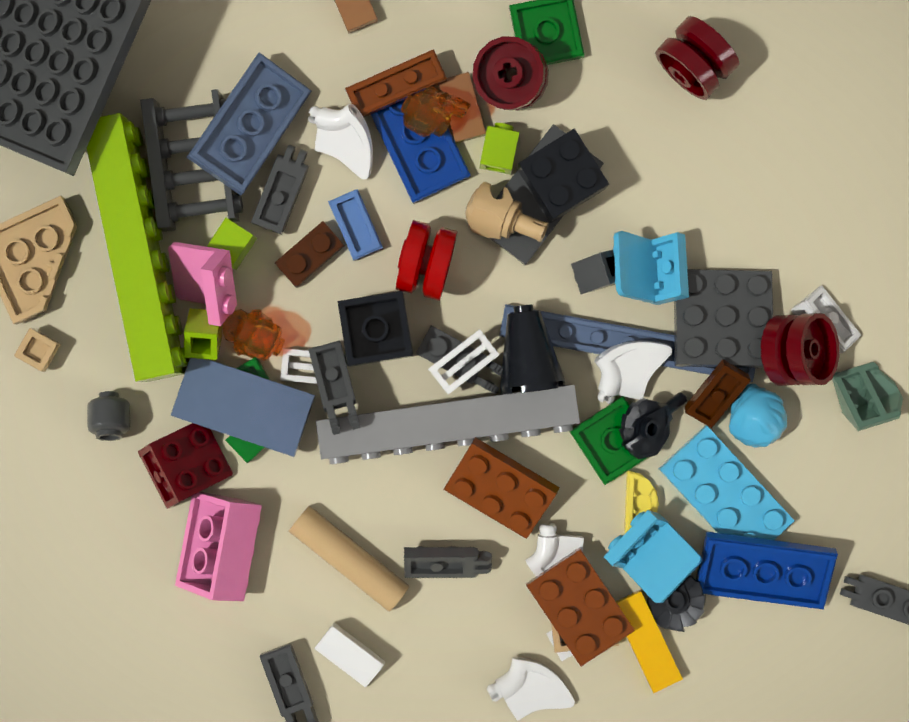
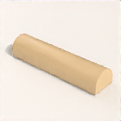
(349, 558)

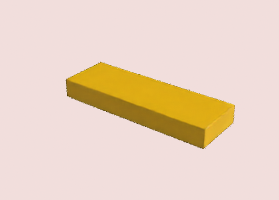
(649, 643)

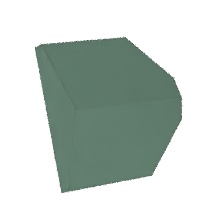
(867, 396)

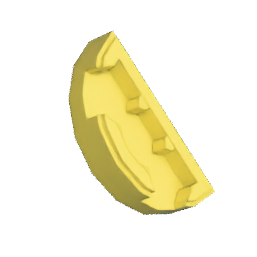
(639, 497)

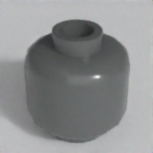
(108, 416)

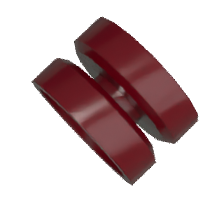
(697, 57)
(491, 73)
(800, 349)

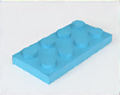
(724, 489)

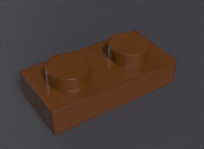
(309, 254)
(717, 393)

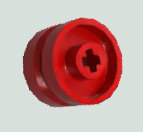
(420, 259)

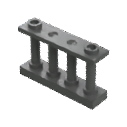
(164, 181)

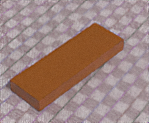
(396, 83)

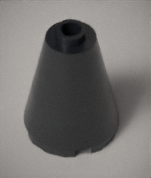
(529, 354)

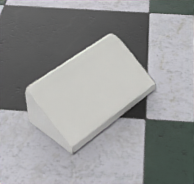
(821, 302)
(350, 655)

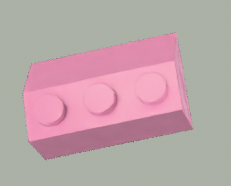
(218, 546)

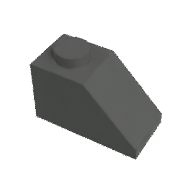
(595, 272)

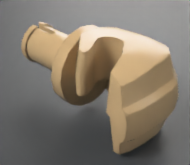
(500, 217)

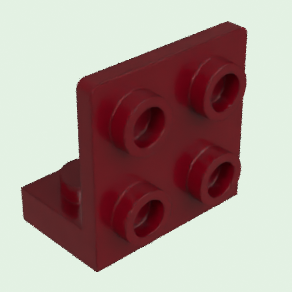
(185, 463)

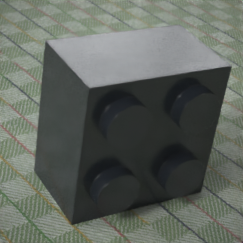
(562, 175)
(375, 328)

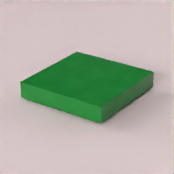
(549, 27)
(601, 441)

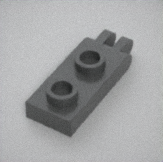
(281, 191)
(446, 562)
(878, 597)

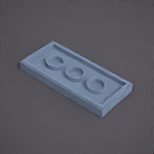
(249, 124)
(243, 405)

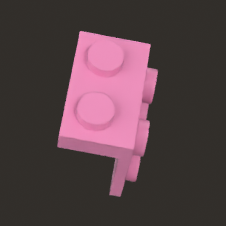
(204, 277)

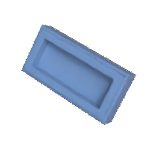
(355, 225)

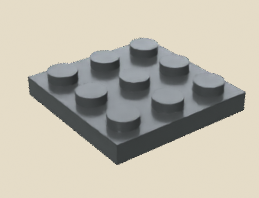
(723, 318)

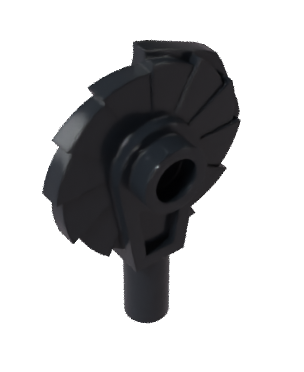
(648, 425)
(681, 607)

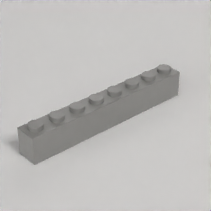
(448, 422)

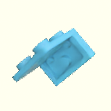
(650, 268)
(654, 555)

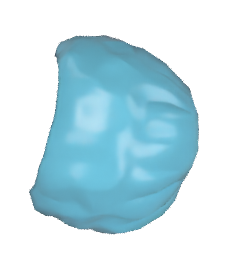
(757, 417)

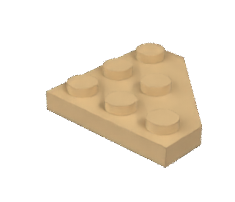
(33, 256)

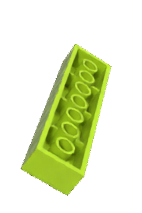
(135, 250)

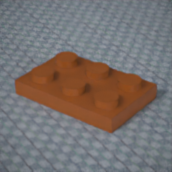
(501, 488)
(580, 607)

